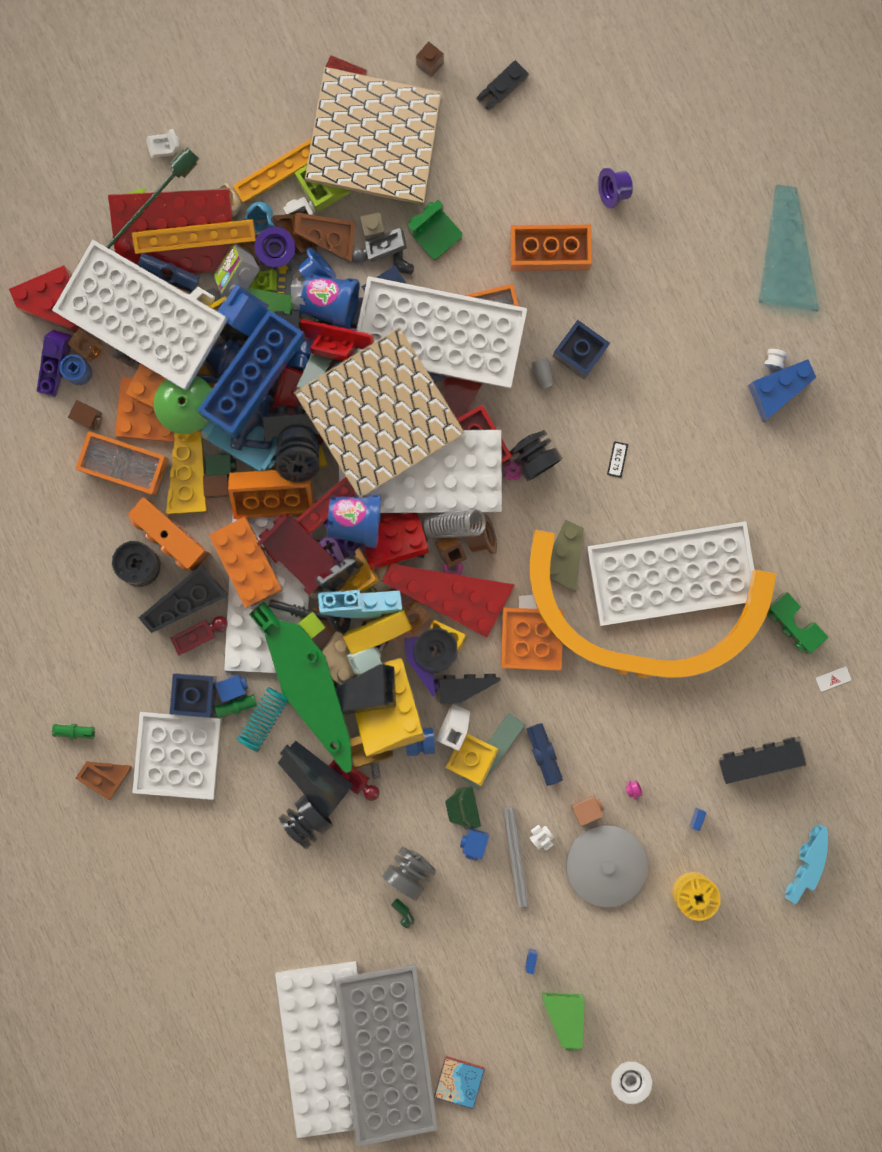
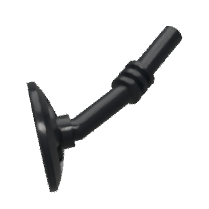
(302, 612)

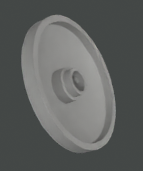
(607, 865)

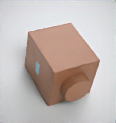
(587, 810)

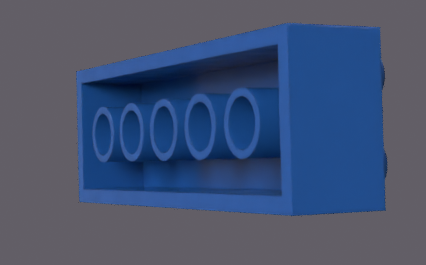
(251, 374)

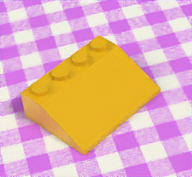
(394, 726)

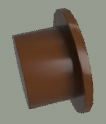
(486, 540)

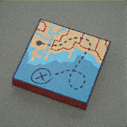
(459, 1082)

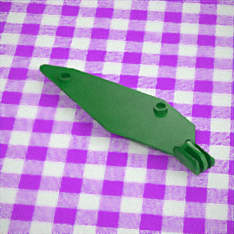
(306, 682)

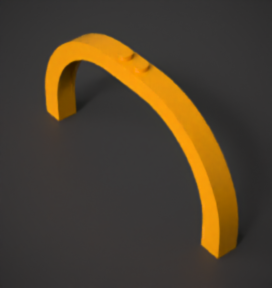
(747, 626)

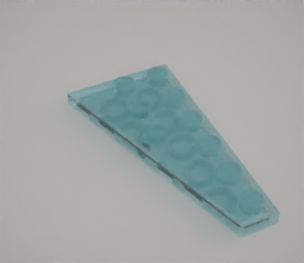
(787, 265)

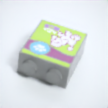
(236, 268)

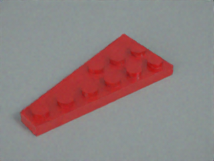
(461, 598)

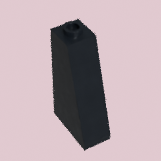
(368, 691)
(314, 778)

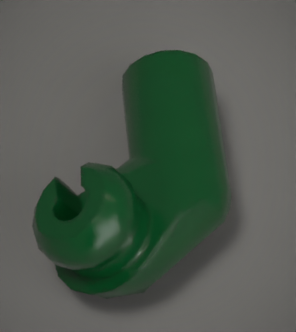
(404, 911)

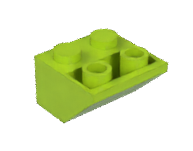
(320, 195)

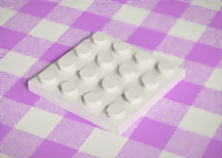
(177, 755)

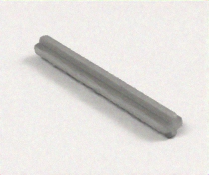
(516, 857)

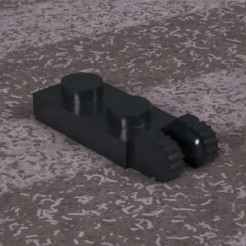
(503, 84)

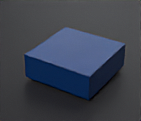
(698, 819)
(531, 961)

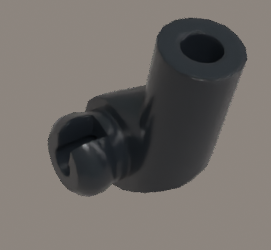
(402, 265)

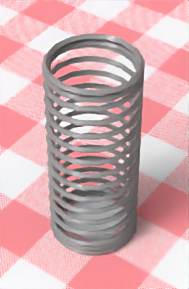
(457, 534)

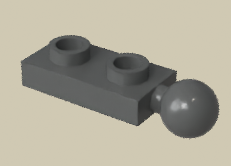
(381, 246)

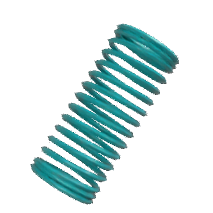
(245, 739)

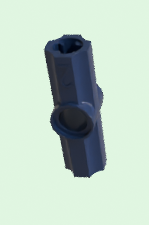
(181, 278)
(544, 754)

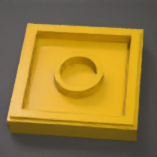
(472, 759)

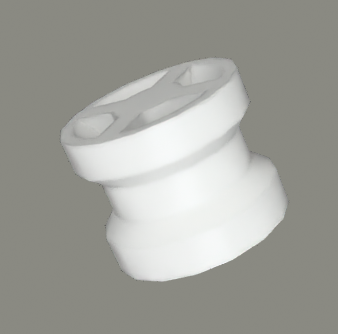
(775, 359)

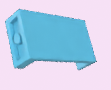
(254, 457)

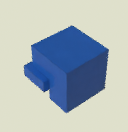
(243, 310)

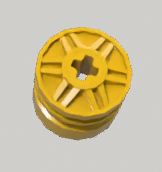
(696, 884)

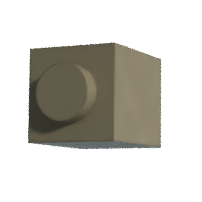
(372, 226)

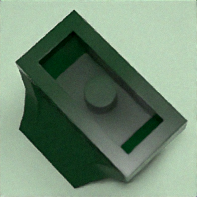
(463, 808)

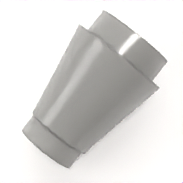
(543, 372)

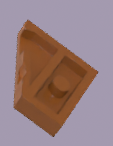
(103, 777)

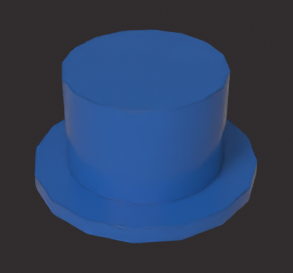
(315, 265)

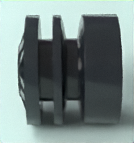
(297, 454)
(535, 455)
(125, 561)
(446, 647)
(302, 824)

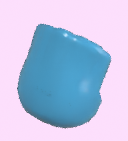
(260, 211)

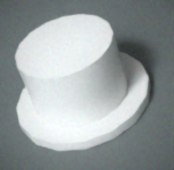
(631, 1082)

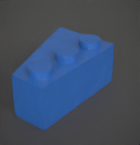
(779, 387)

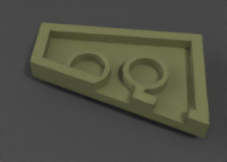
(566, 555)

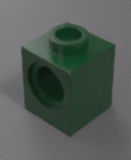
(220, 464)

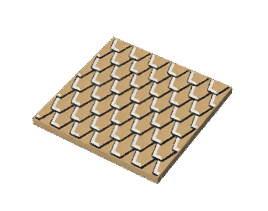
(373, 136)
(379, 412)

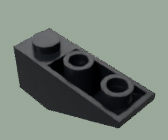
(461, 689)

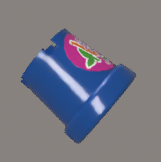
(330, 299)
(355, 519)

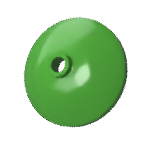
(181, 418)

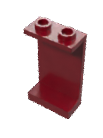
(297, 551)

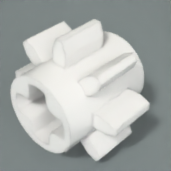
(542, 837)

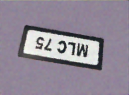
(617, 459)

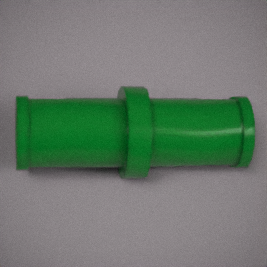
(235, 706)
(73, 731)

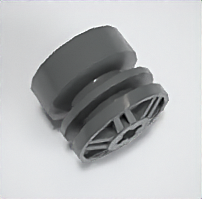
(409, 873)

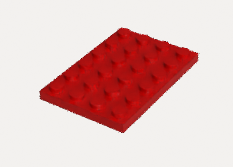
(172, 210)

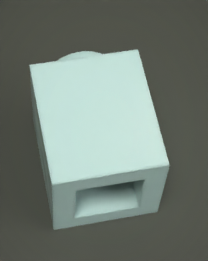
(364, 660)

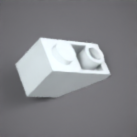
(454, 727)

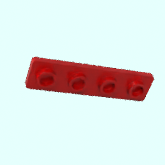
(334, 341)

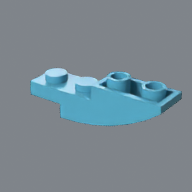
(356, 605)
(814, 856)

